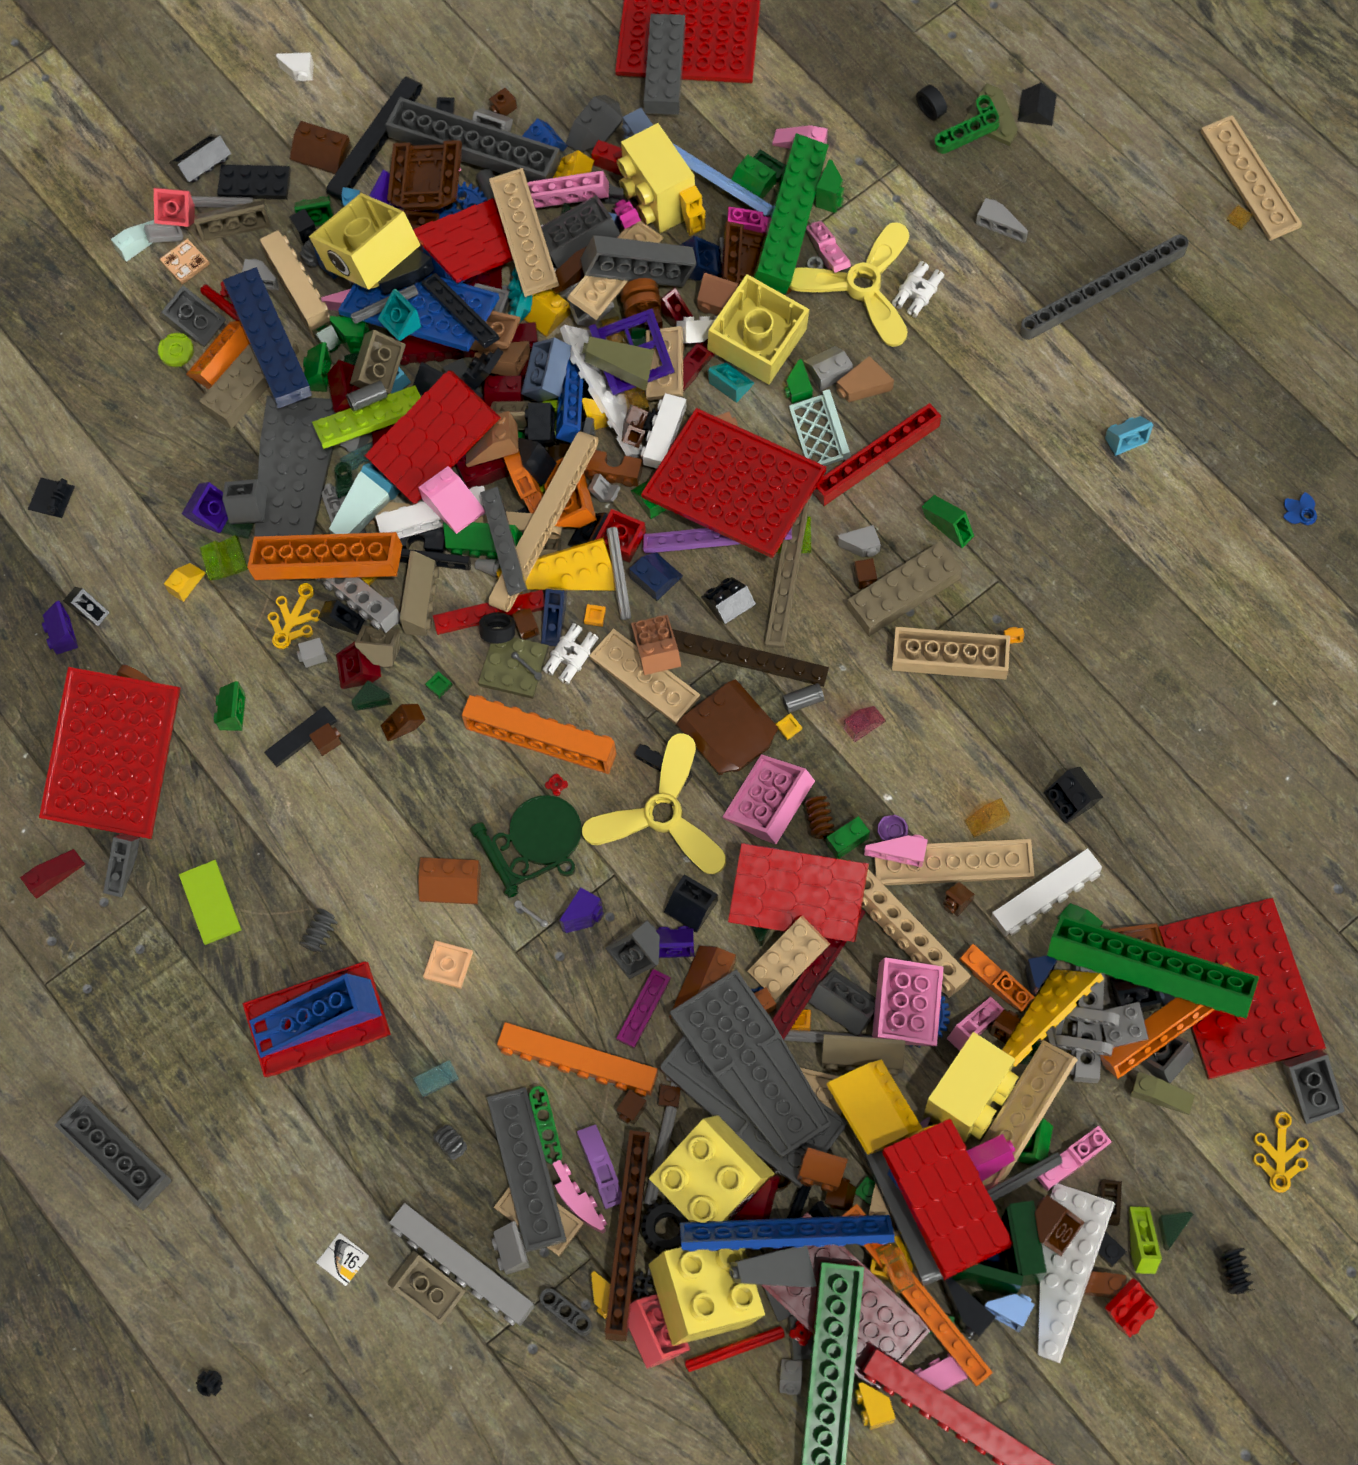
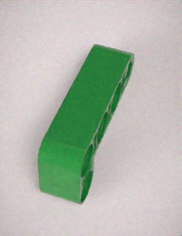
(964, 128)

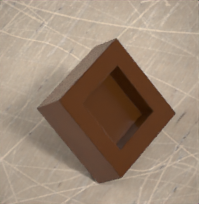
(669, 1096)

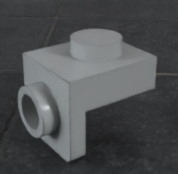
(603, 489)
(791, 1376)

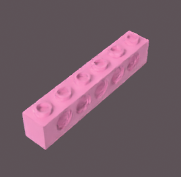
(569, 189)

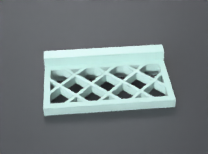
(833, 422)

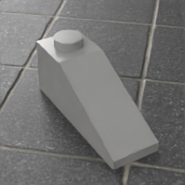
(998, 219)

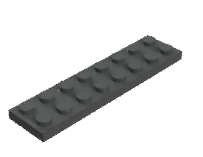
(526, 1170)

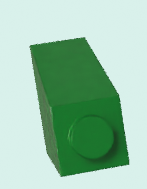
(949, 520)

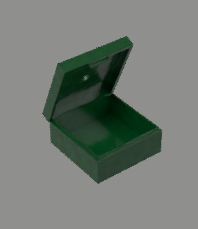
(1024, 1256)

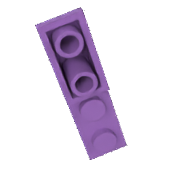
(600, 1166)

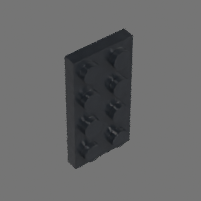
(254, 181)

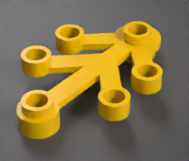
(292, 619)
(1280, 1156)

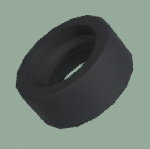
(931, 102)
(497, 619)

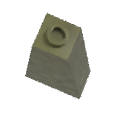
(620, 360)

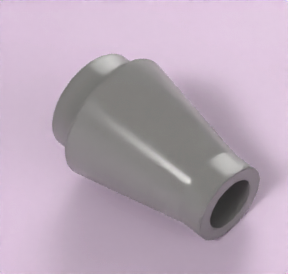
(488, 566)

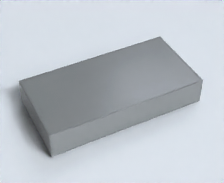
(163, 233)

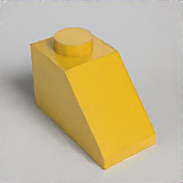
(591, 410)
(183, 581)
(601, 1293)

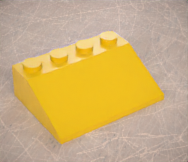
(874, 1106)

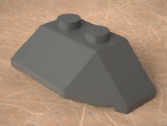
(595, 123)

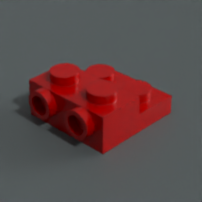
(1131, 1308)

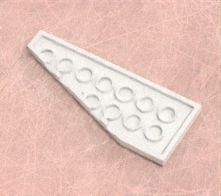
(613, 405)
(1068, 1275)

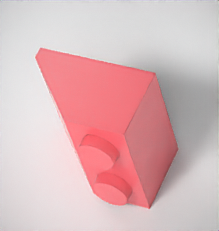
(173, 207)

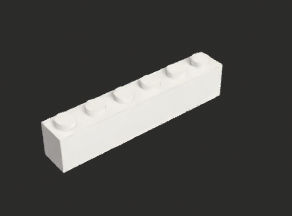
(415, 518)
(1046, 892)

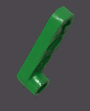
(545, 1125)

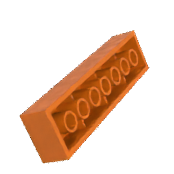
(325, 556)
(539, 734)

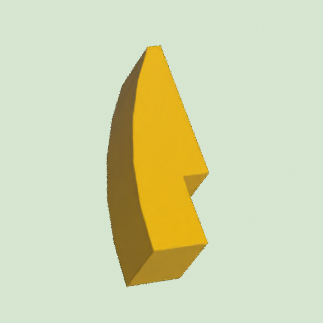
(692, 210)

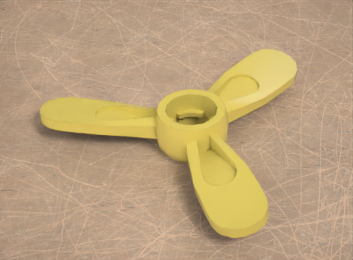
(881, 312)
(692, 841)

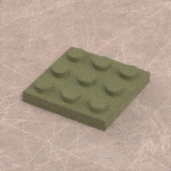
(508, 674)

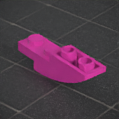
(626, 213)
(750, 219)

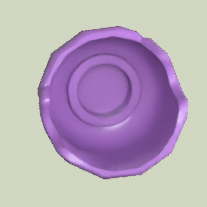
(892, 827)

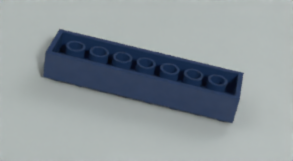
(267, 337)

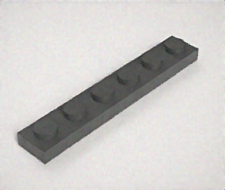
(503, 541)

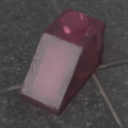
(863, 722)

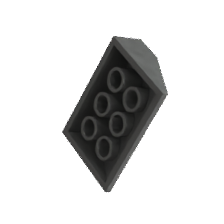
(576, 228)

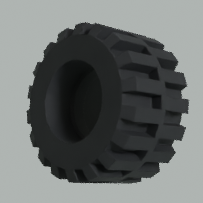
(650, 1220)

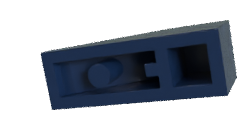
(553, 615)

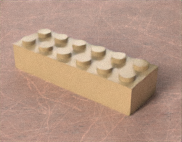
(294, 281)
(951, 653)

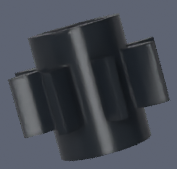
(639, 1291)
(209, 1383)

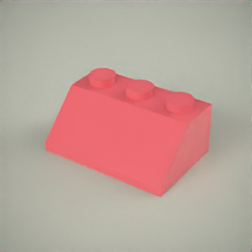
(651, 1332)

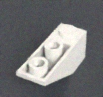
(695, 330)

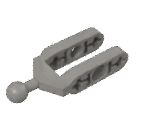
(1081, 1044)

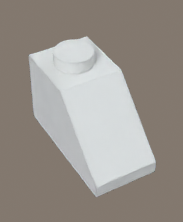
(296, 65)

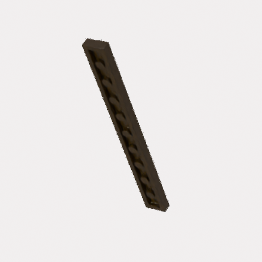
(750, 658)

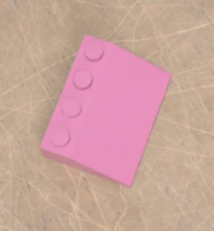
(769, 798)
(908, 1002)

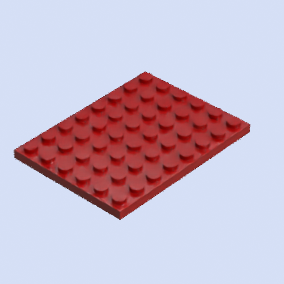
(717, 38)
(734, 482)
(109, 752)
(1280, 1014)

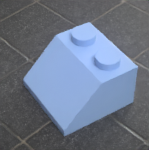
(1011, 1310)

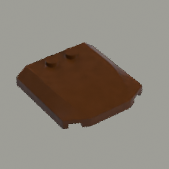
(424, 175)
(740, 252)
(729, 728)

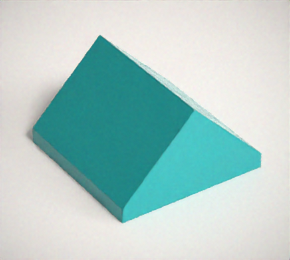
(399, 316)
(729, 381)

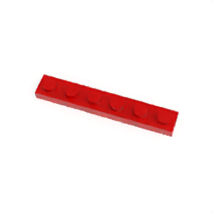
(471, 615)

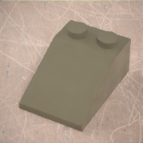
(426, 1288)

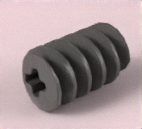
(318, 931)

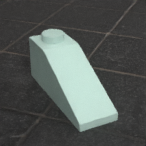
(131, 241)

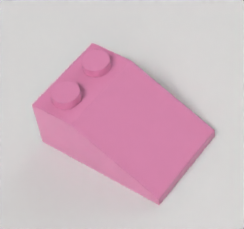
(451, 499)

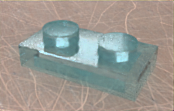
(357, 457)
(436, 1078)

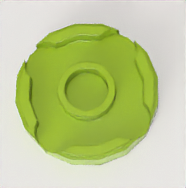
(176, 350)

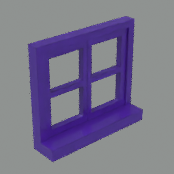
(615, 384)

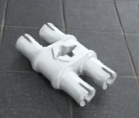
(918, 289)
(573, 661)

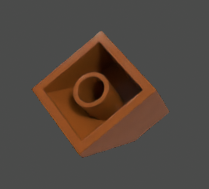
(821, 1169)

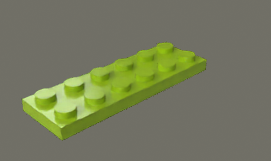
(350, 424)

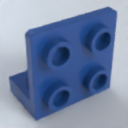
(544, 133)

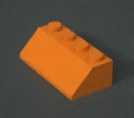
(219, 355)
(579, 508)

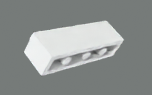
(664, 429)

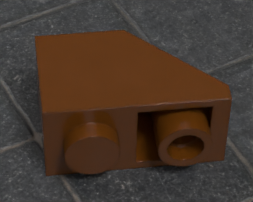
(402, 721)
(957, 899)

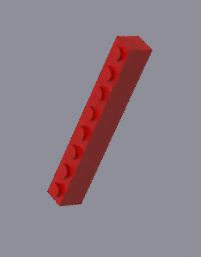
(877, 454)

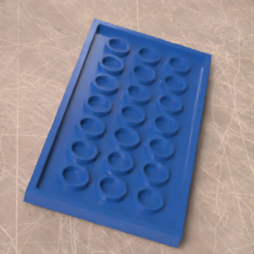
(435, 321)

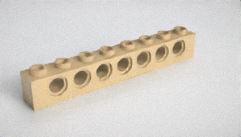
(882, 904)

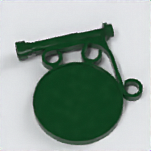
(542, 832)

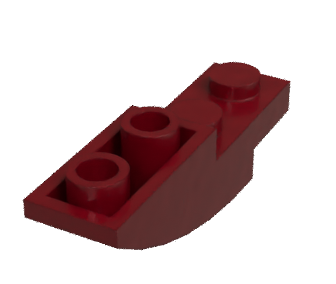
(695, 362)

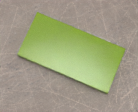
(210, 902)

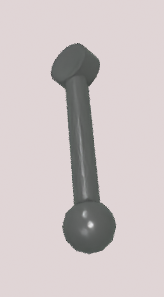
(537, 675)

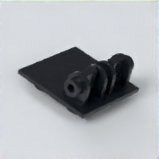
(51, 497)

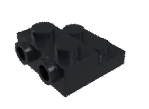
(481, 368)

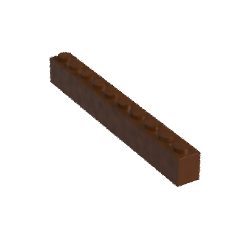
(627, 1236)

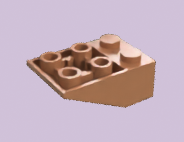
(656, 644)

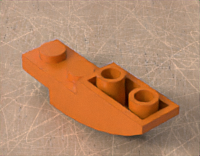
(524, 482)
(996, 979)

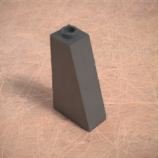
(776, 1268)

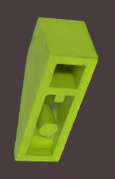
(1143, 1241)

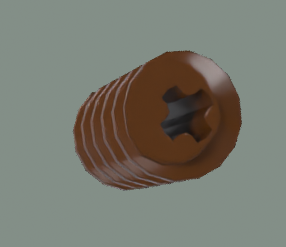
(818, 817)

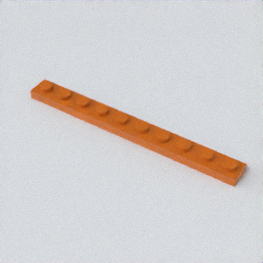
(937, 1321)

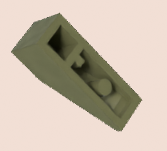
(1161, 1093)

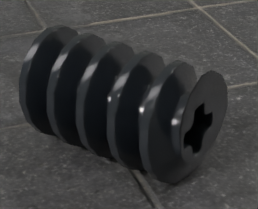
(1236, 1271)

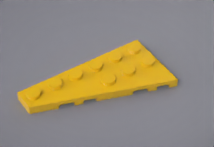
(573, 568)
(1049, 1008)

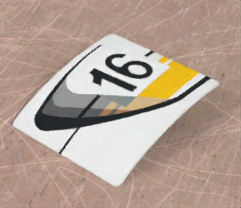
(342, 1259)

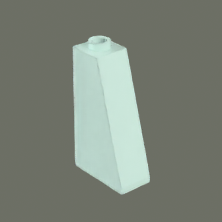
(360, 506)

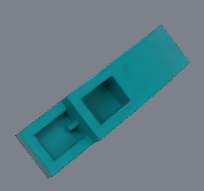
(519, 304)

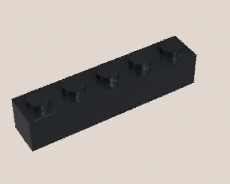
(652, 759)

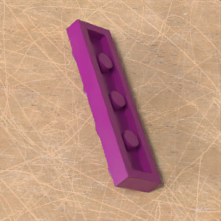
(643, 1008)

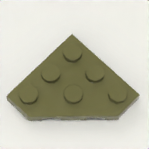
(1007, 128)

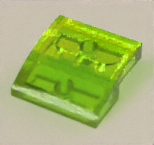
(223, 558)

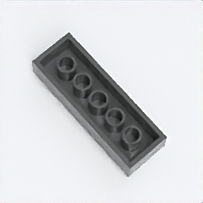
(664, 64)
(638, 259)
(113, 1153)

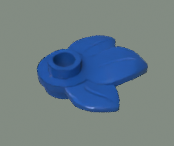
(1297, 510)

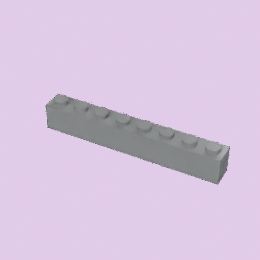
(461, 1264)

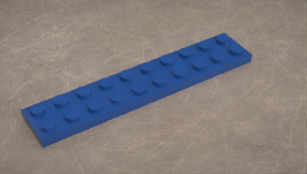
(786, 1232)

